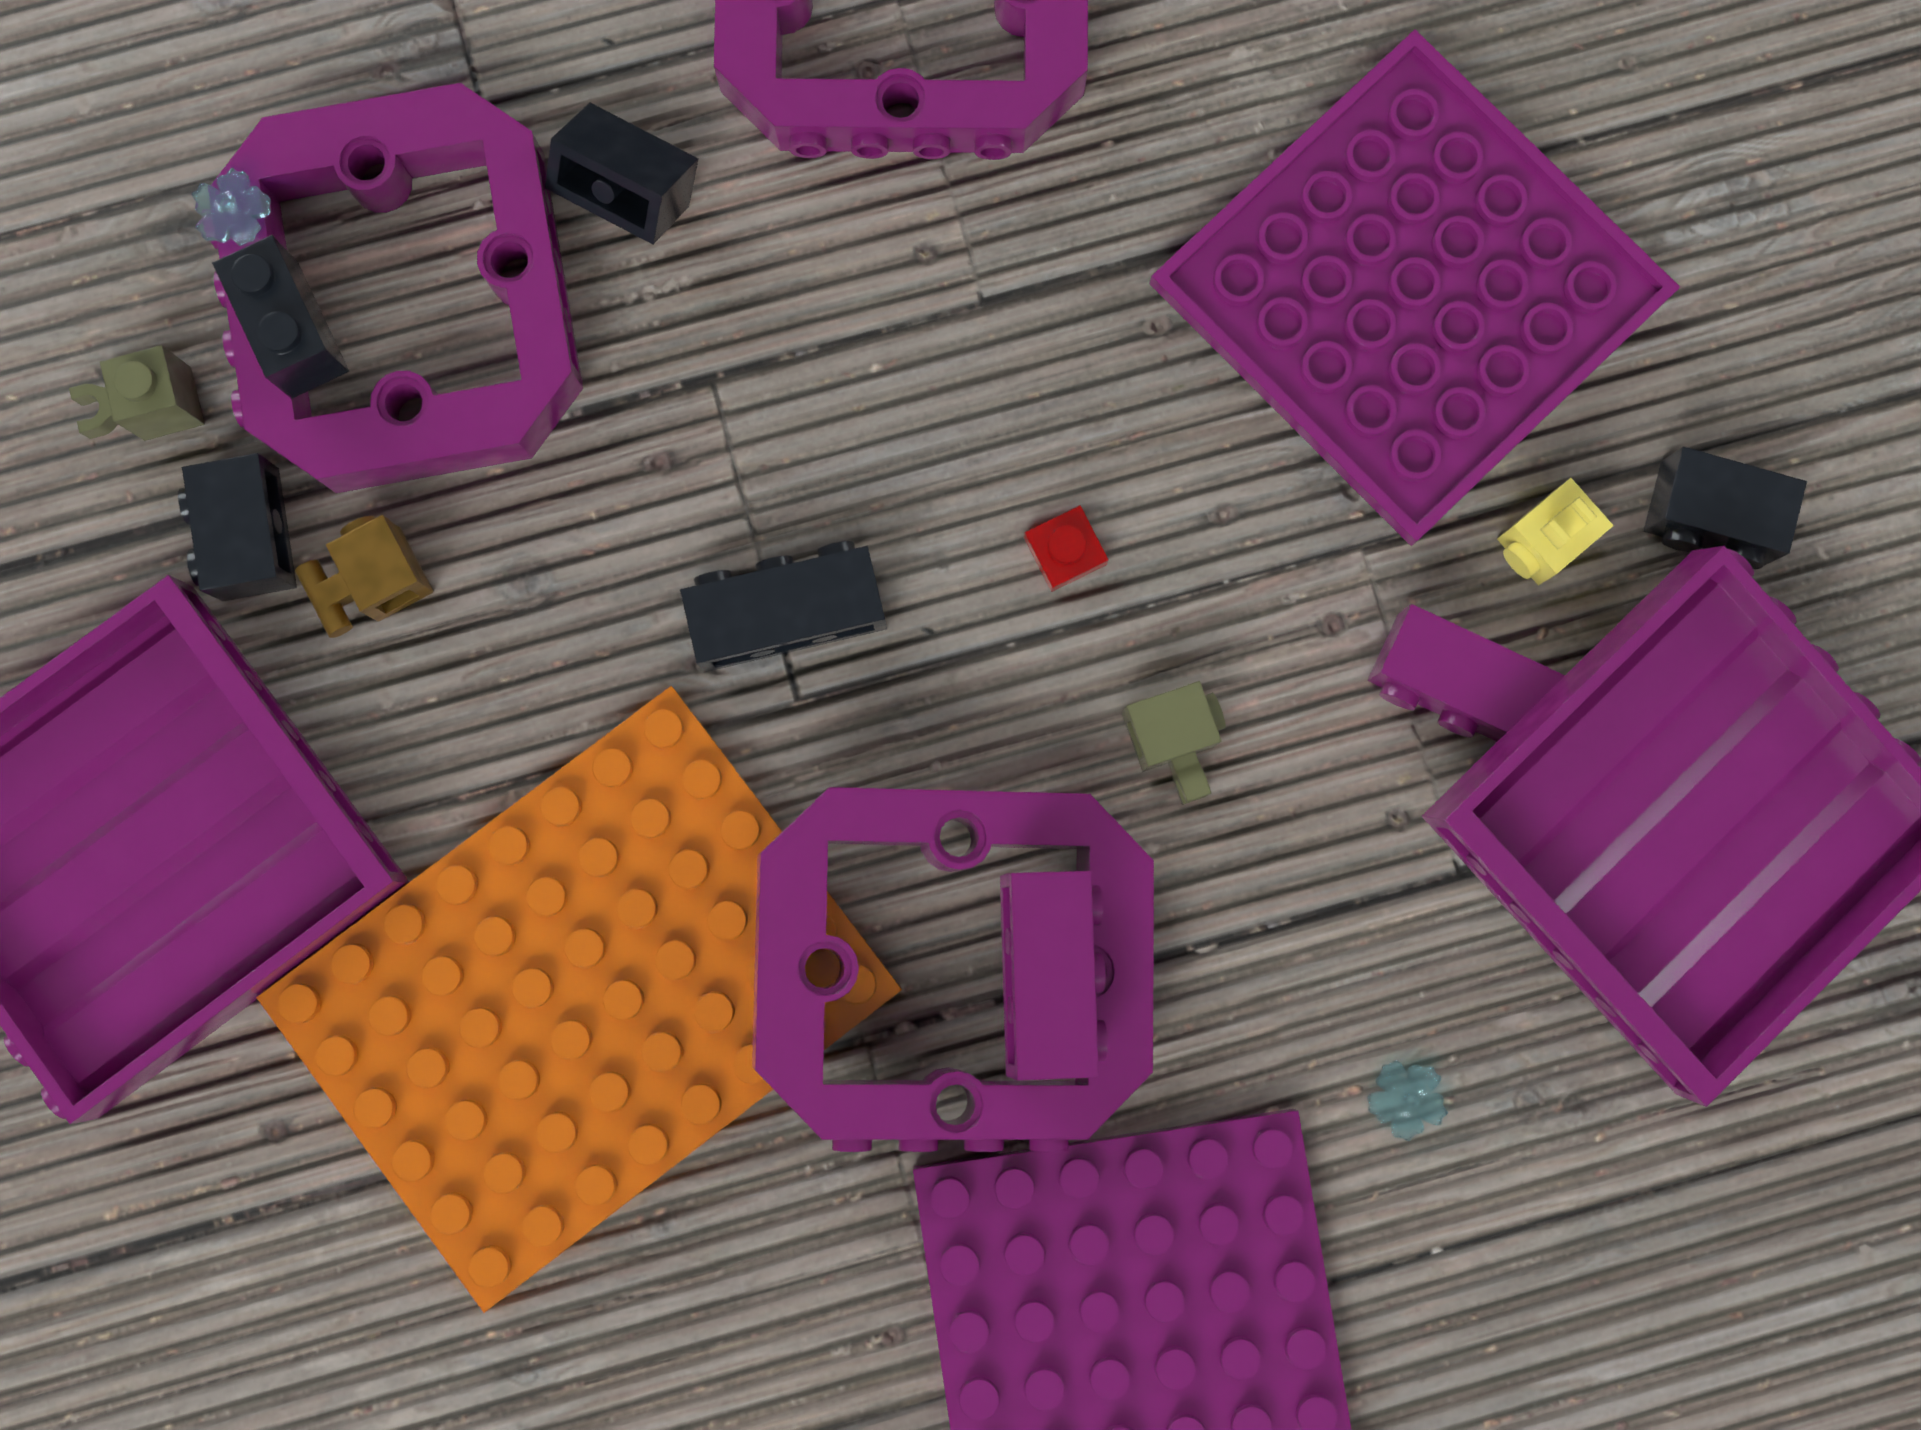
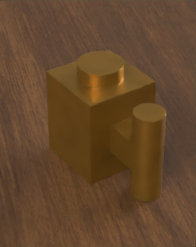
(374, 571)

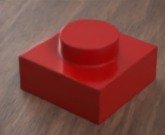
(1066, 548)

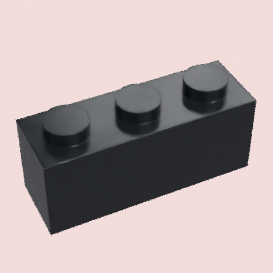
(783, 606)

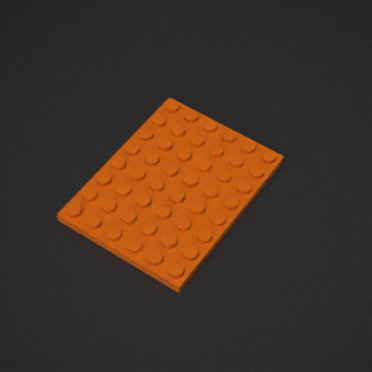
(559, 1000)

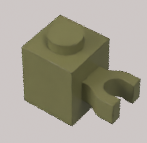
(144, 393)
(1172, 732)

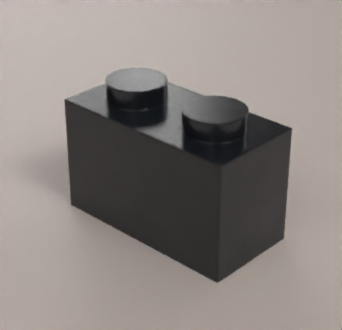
(620, 172)
(280, 317)
(1724, 503)
(237, 527)

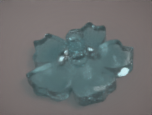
(232, 209)
(1407, 1099)

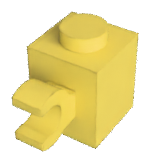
(1553, 533)

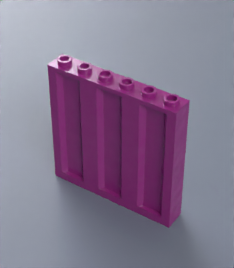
(1696, 823)
(159, 850)

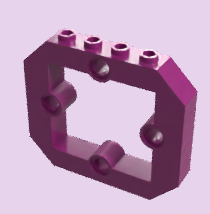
(949, 115)
(458, 430)
(793, 925)

